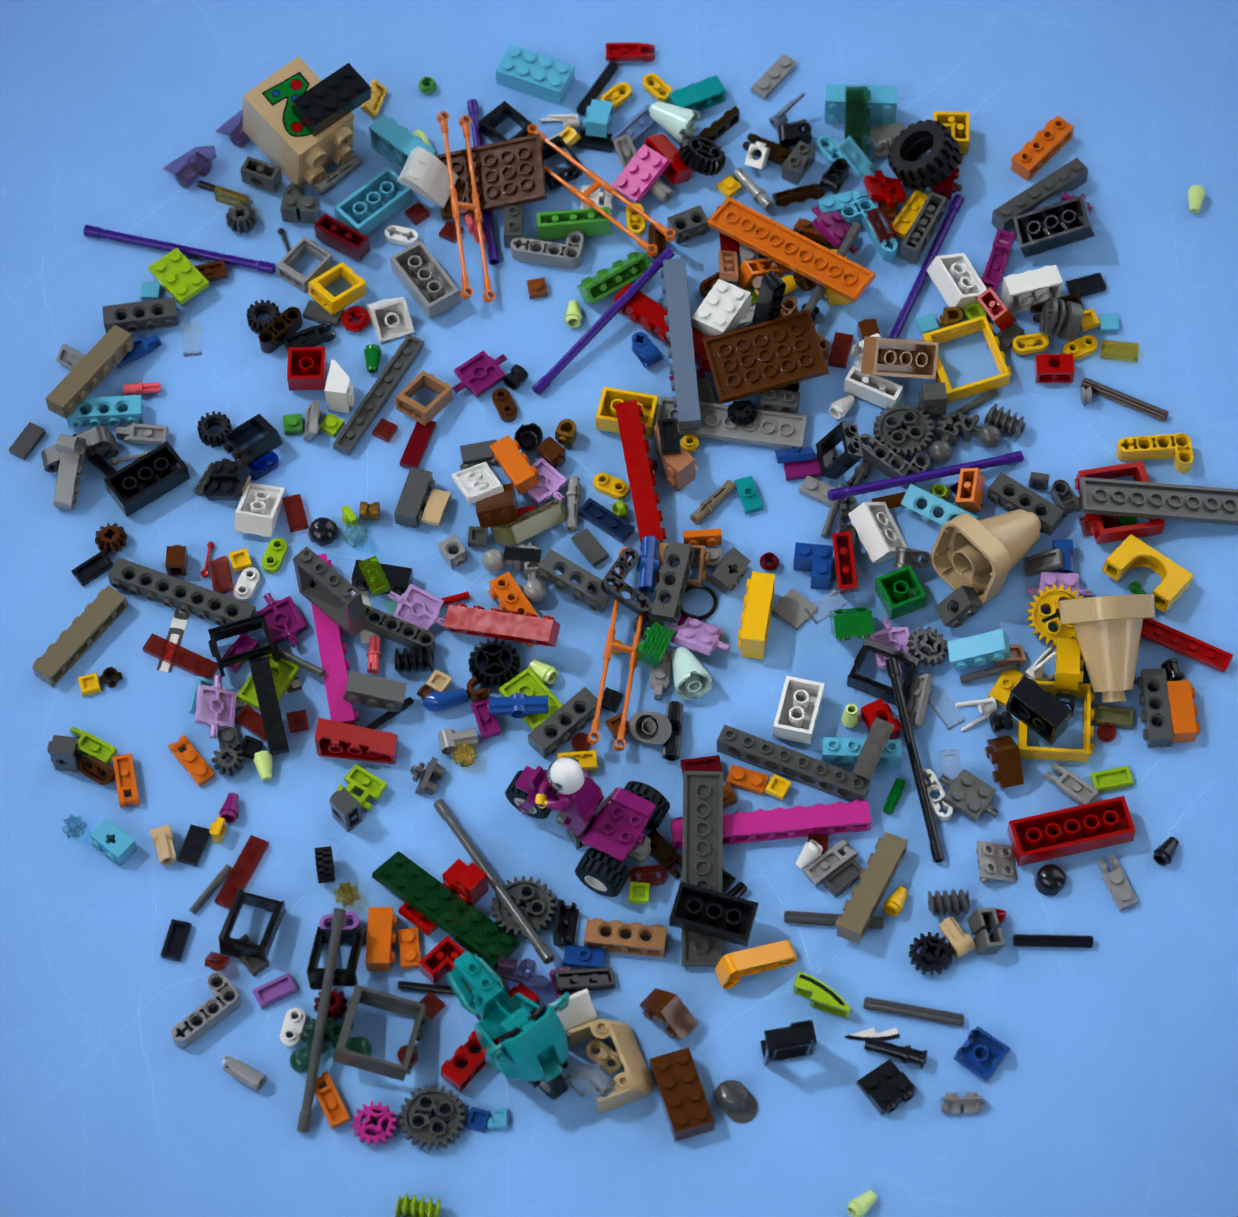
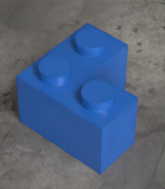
(815, 559)

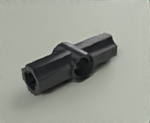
(671, 748)

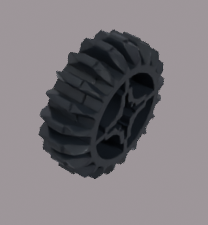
(702, 155)
(493, 656)

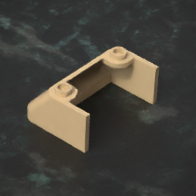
(635, 1080)

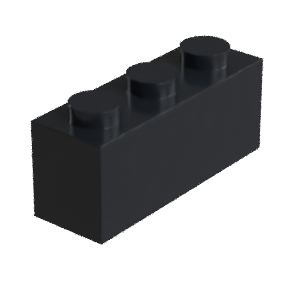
(397, 576)

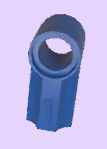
(1066, 546)

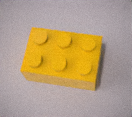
(606, 414)

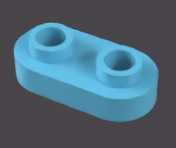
(829, 152)

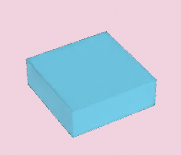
(150, 291)
(1108, 322)
(927, 323)

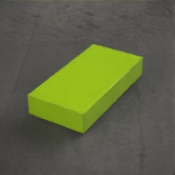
(1112, 779)

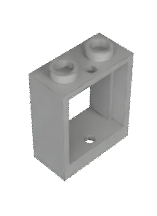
(287, 273)

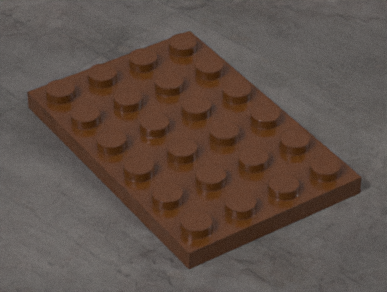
(504, 174)
(765, 356)

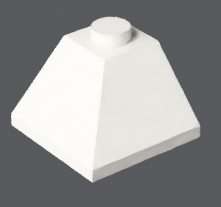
(390, 318)

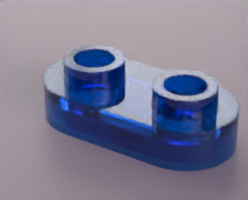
(262, 467)

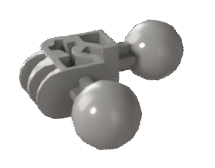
(534, 588)

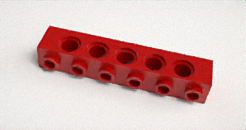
(459, 1077)

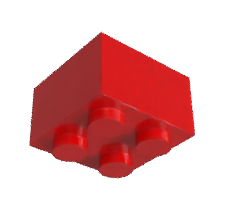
(307, 368)

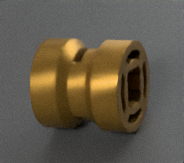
(369, 511)

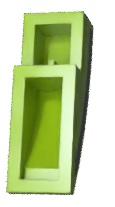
(820, 995)

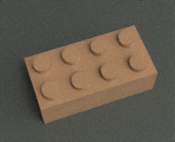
(900, 357)

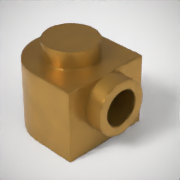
(951, 316)
(566, 432)

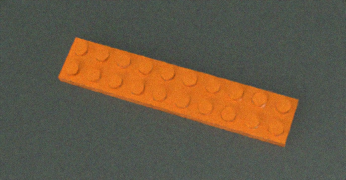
(791, 249)

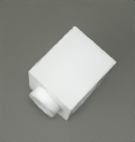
(752, 161)

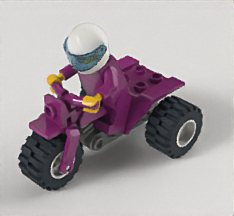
(609, 827)

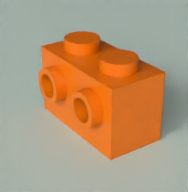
(970, 489)

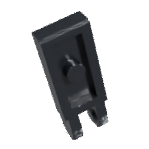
(310, 337)

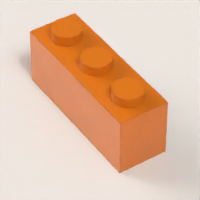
(514, 464)
(1183, 711)
(380, 938)

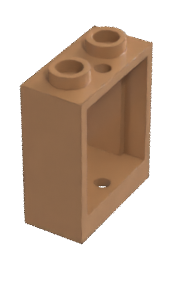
(416, 410)
(702, 573)

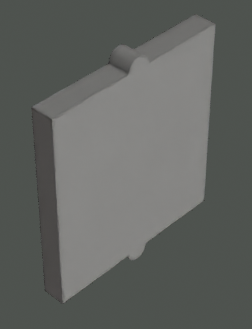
(792, 608)

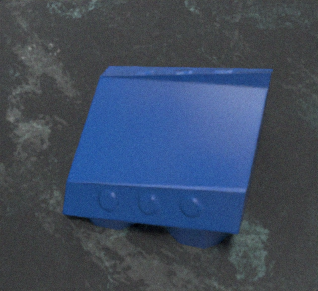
(981, 1053)

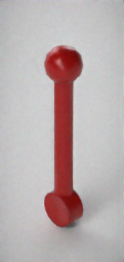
(204, 573)

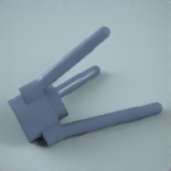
(780, 118)

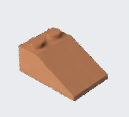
(677, 468)

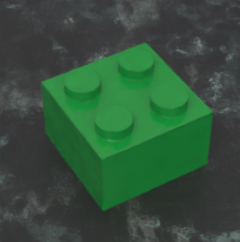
(900, 592)
(851, 622)

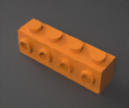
(1042, 148)
(510, 596)

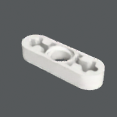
(936, 786)

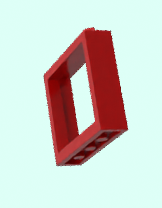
(1114, 534)

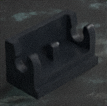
(565, 924)

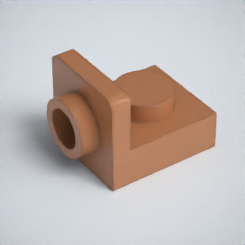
(1016, 655)

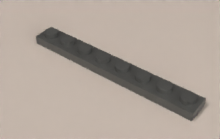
(378, 395)

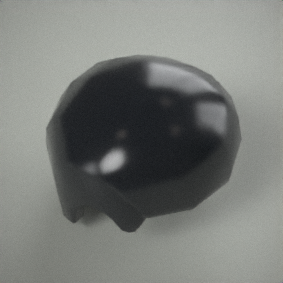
(529, 437)
(323, 531)
(1050, 879)

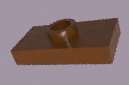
(656, 238)

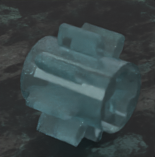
(356, 536)
(74, 827)

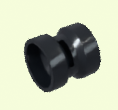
(515, 377)
(1001, 721)

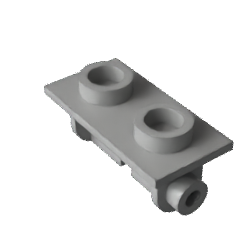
(953, 1103)

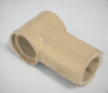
(163, 841)
(960, 942)

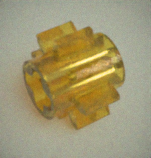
(464, 754)
(346, 894)

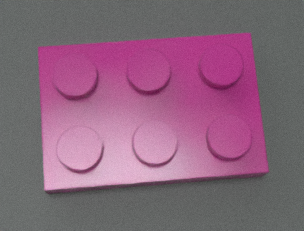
(640, 174)

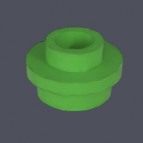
(429, 82)

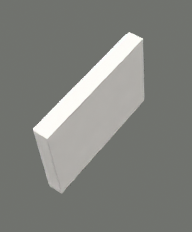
(477, 482)

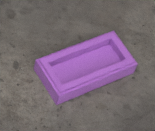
(275, 990)

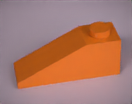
(759, 267)

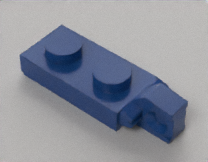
(141, 347)

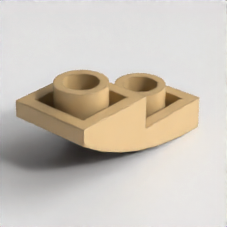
(435, 507)

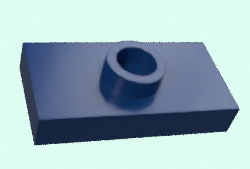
(794, 454)
(584, 957)

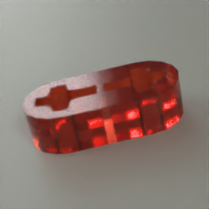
(649, 874)

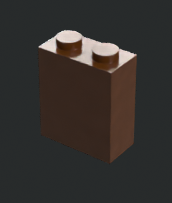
(498, 508)

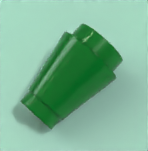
(372, 357)

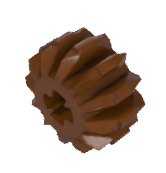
(111, 538)

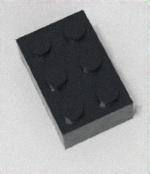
(1038, 710)

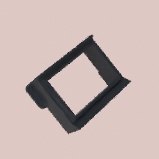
(237, 628)
(876, 688)
(235, 947)
(342, 977)
(789, 1041)

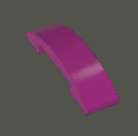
(998, 259)

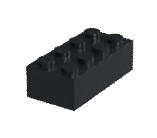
(331, 99)
(1053, 226)
(146, 478)
(713, 914)

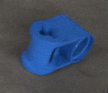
(645, 349)

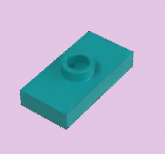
(748, 495)

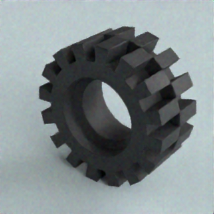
(258, 309)
(212, 420)
(324, 864)

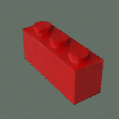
(676, 171)
(845, 562)

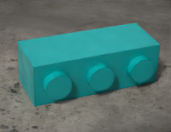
(699, 95)

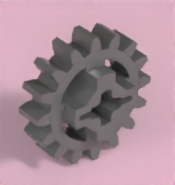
(927, 646)

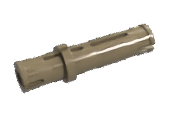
(707, 507)

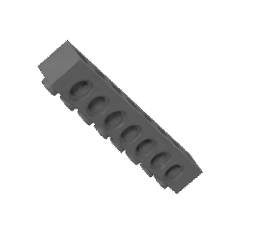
(175, 588)
(792, 764)

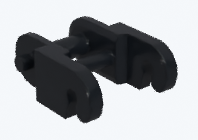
(1071, 703)

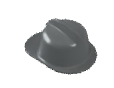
(650, 727)
(736, 1101)

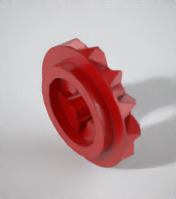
(360, 314)

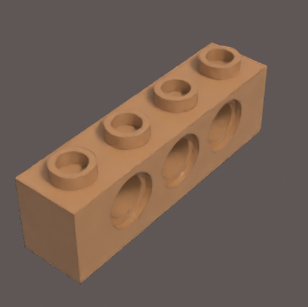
(634, 945)

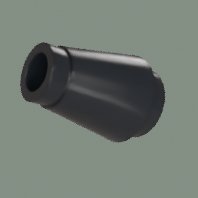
(1164, 853)

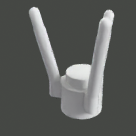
(570, 119)
(1036, 672)
(985, 706)

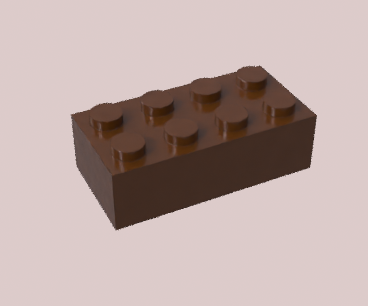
(681, 1094)

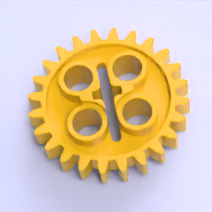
(1050, 599)

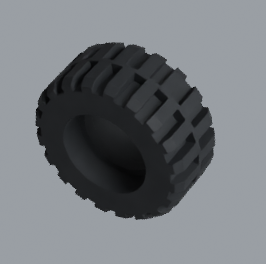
(932, 167)

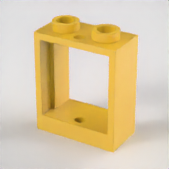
(326, 299)

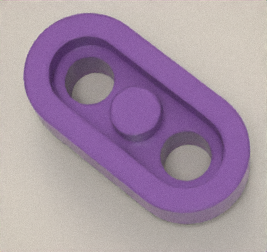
(349, 917)

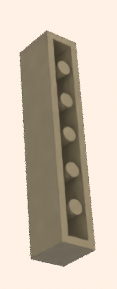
(90, 372)
(80, 636)
(872, 887)

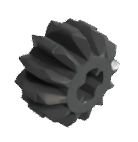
(241, 218)
(236, 756)

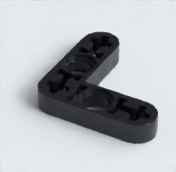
(618, 581)

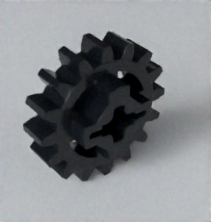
(927, 961)

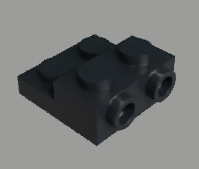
(227, 479)
(886, 1087)

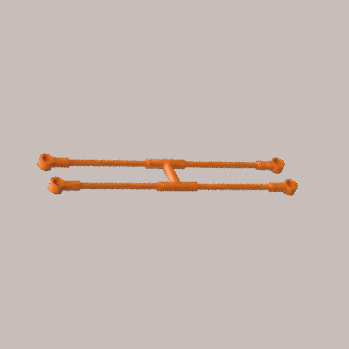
(464, 122)
(599, 182)
(610, 644)

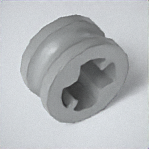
(1086, 395)

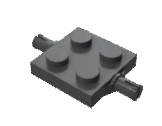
(969, 795)

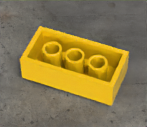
(756, 615)

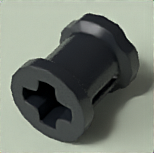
(1170, 665)

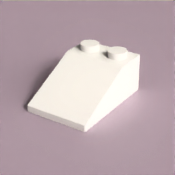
(427, 176)
(259, 509)

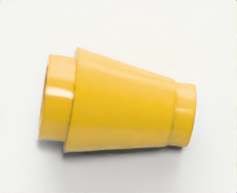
(896, 901)

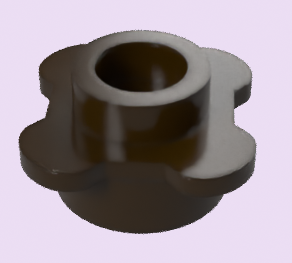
(110, 671)

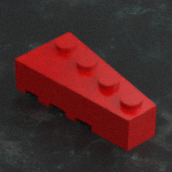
(355, 742)

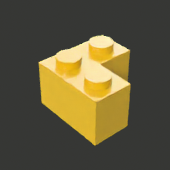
(958, 126)

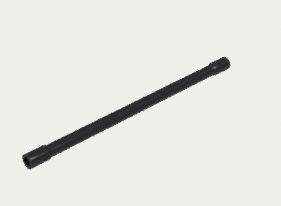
(935, 844)

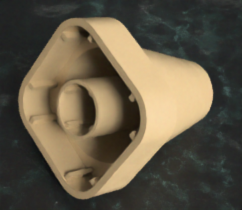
(983, 550)
(1109, 638)

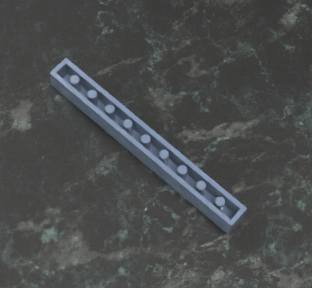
(682, 344)

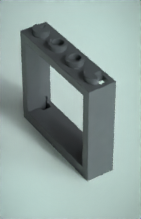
(330, 592)
(389, 1003)

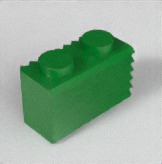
(655, 644)

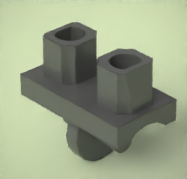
(432, 769)

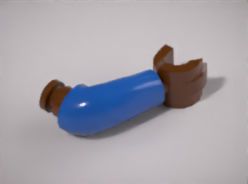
(440, 701)

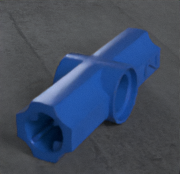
(647, 564)
(518, 705)

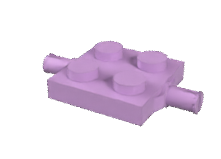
(549, 482)
(1066, 579)
(418, 607)
(698, 636)
(891, 637)
(215, 707)

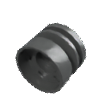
(1061, 319)

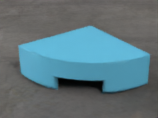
(498, 1120)

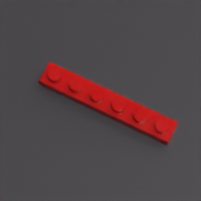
(1186, 645)

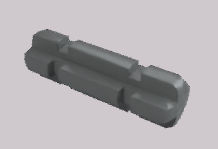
(204, 481)

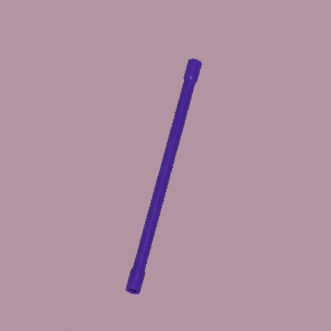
(98, 232)
(492, 250)
(934, 250)
(546, 380)
(844, 492)

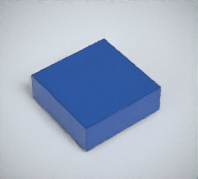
(478, 1119)

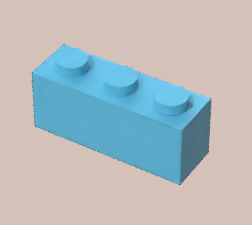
(979, 649)

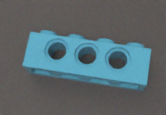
(113, 405)
(916, 494)
(846, 751)

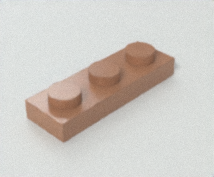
(728, 265)

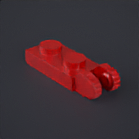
(630, 52)

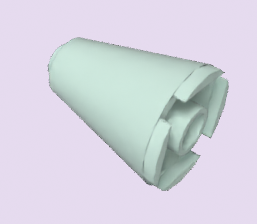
(674, 119)
(689, 675)

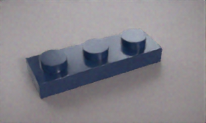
(606, 520)

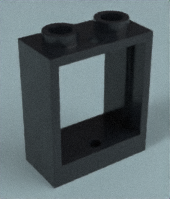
(497, 116)
(569, 174)
(246, 432)
(829, 463)

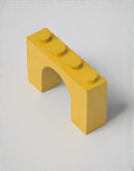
(1136, 553)

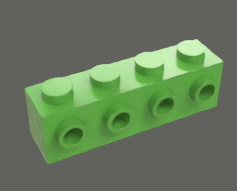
(561, 223)
(613, 278)

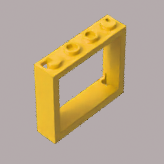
(963, 329)
(1062, 754)

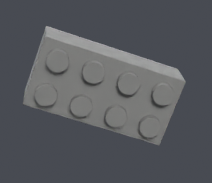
(425, 279)

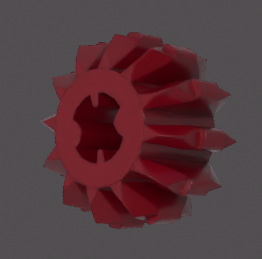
(339, 1004)

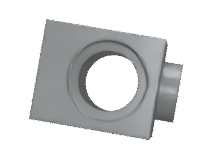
(452, 545)

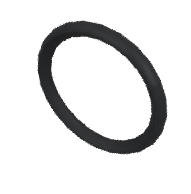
(710, 612)

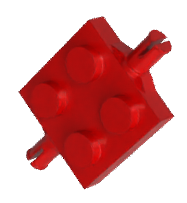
(884, 189)

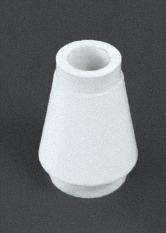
(840, 407)
(809, 854)

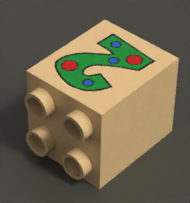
(283, 137)

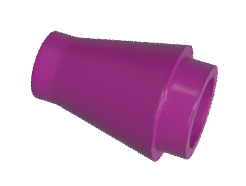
(230, 808)

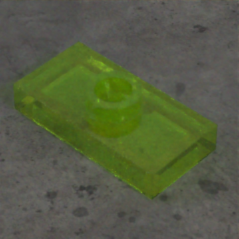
(374, 576)

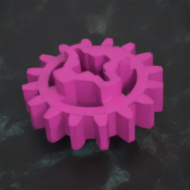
(378, 1115)

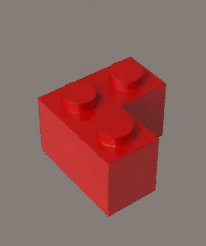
(466, 881)
(440, 960)

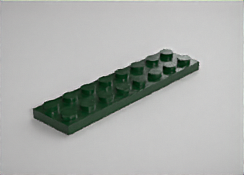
(445, 909)

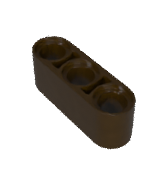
(284, 323)

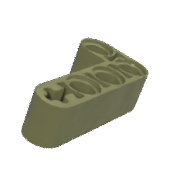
(530, 524)

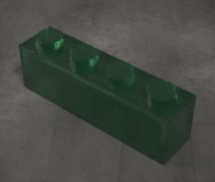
(857, 114)

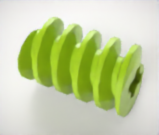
(417, 1208)

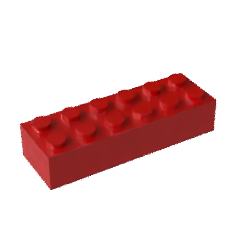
(1071, 831)

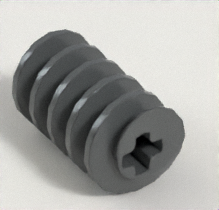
(1004, 420)
(948, 902)

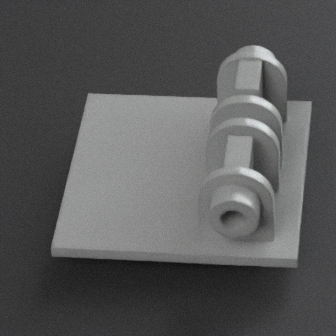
(883, 137)
(995, 862)

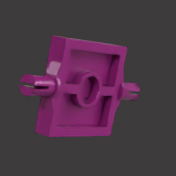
(832, 227)
(479, 373)
(283, 619)

